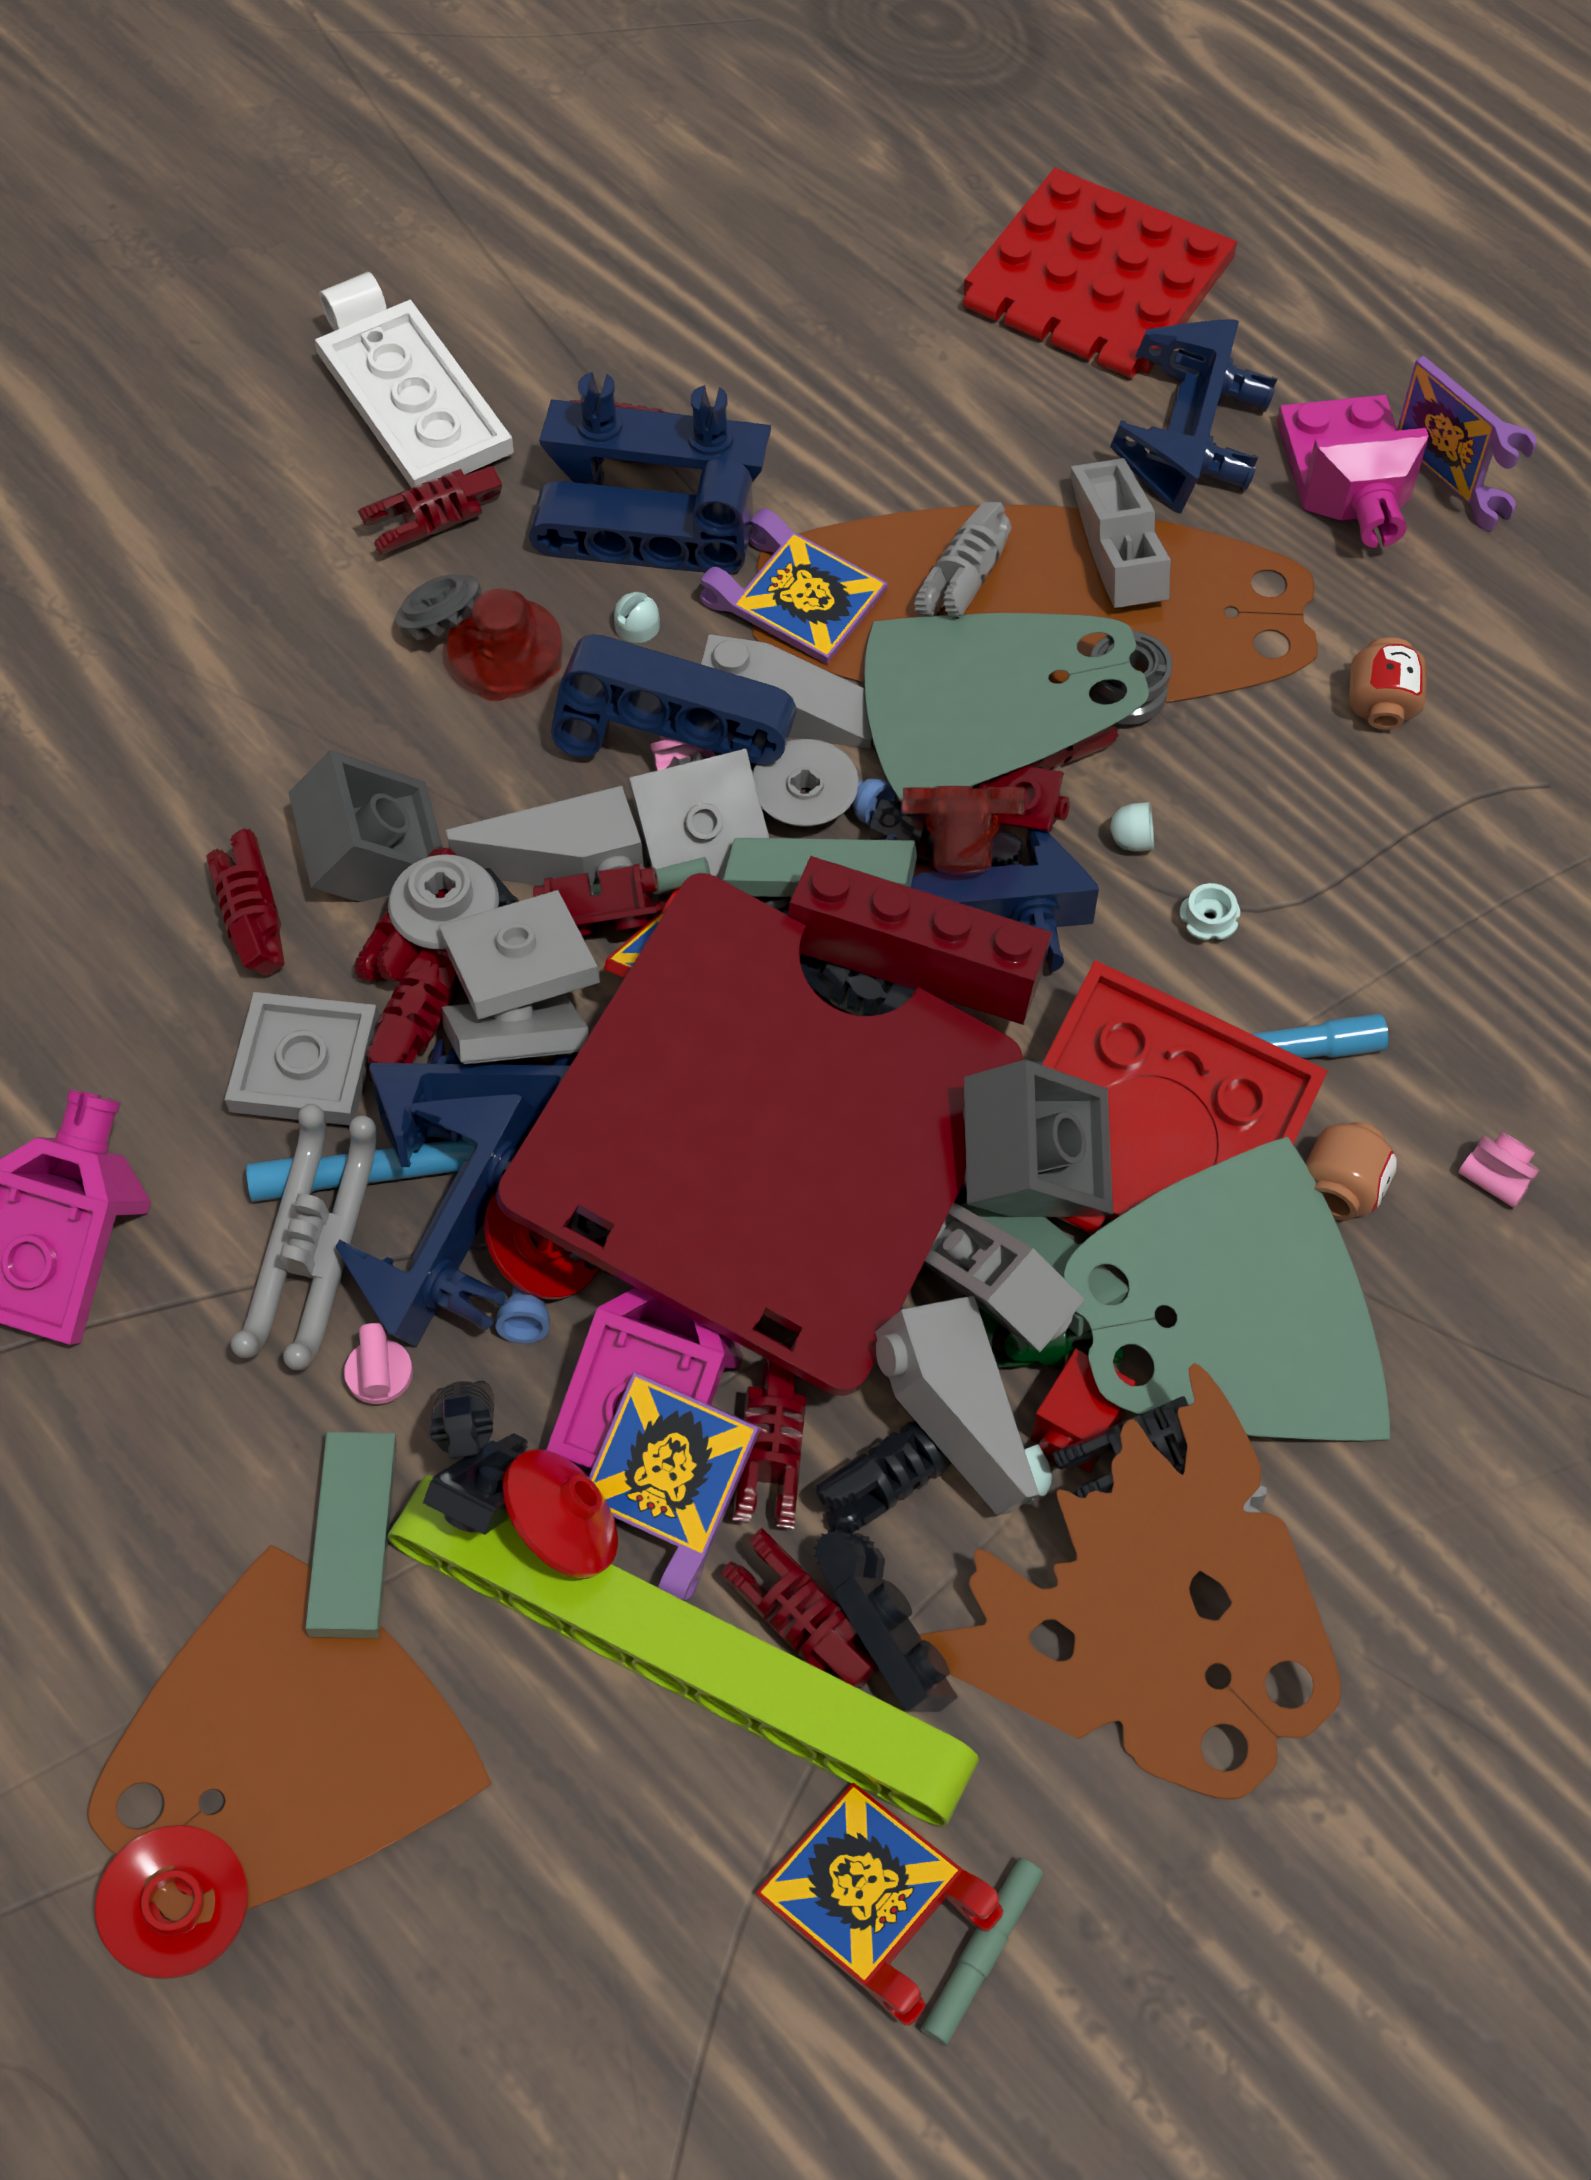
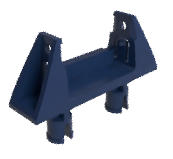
(586, 432)
(1186, 447)
(1045, 894)
(447, 1078)
(410, 1299)

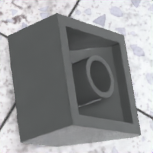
(361, 826)
(1037, 1143)

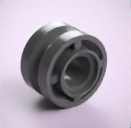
(1153, 661)

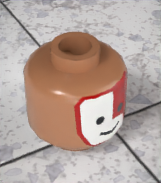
(1388, 683)
(1351, 1168)

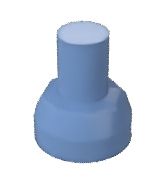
(868, 797)
(523, 1318)

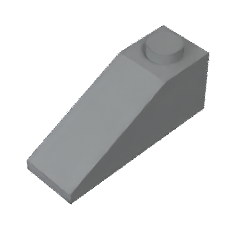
(825, 703)
(554, 839)
(1004, 1277)
(954, 1391)

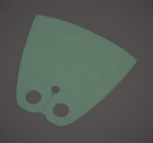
(975, 696)
(1256, 1298)

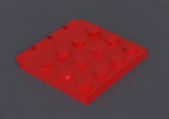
(1095, 271)
(1177, 1084)

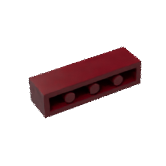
(919, 939)

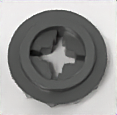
(438, 606)

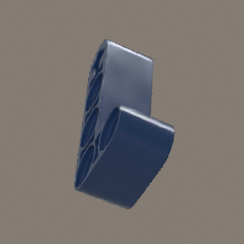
(649, 525)
(666, 698)

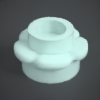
(1213, 900)

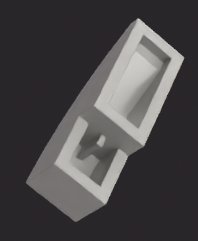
(1121, 533)

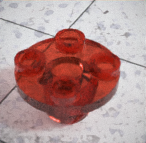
(505, 645)
(963, 822)

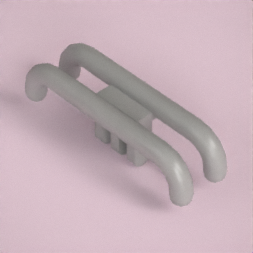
(306, 1239)

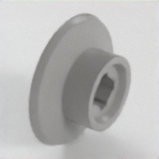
(810, 765)
(419, 913)

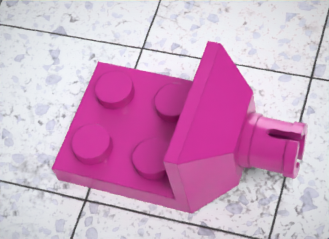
(1353, 462)
(59, 1217)
(644, 1338)

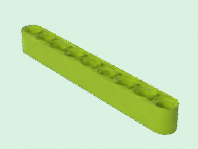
(705, 1663)

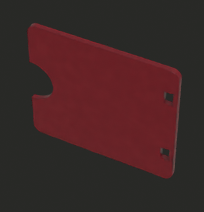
(756, 1138)

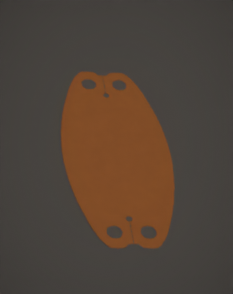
(1053, 571)

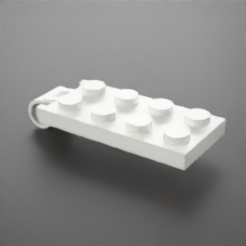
(407, 384)

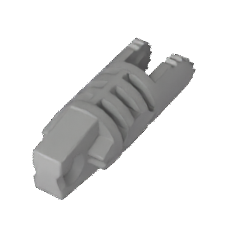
(965, 562)

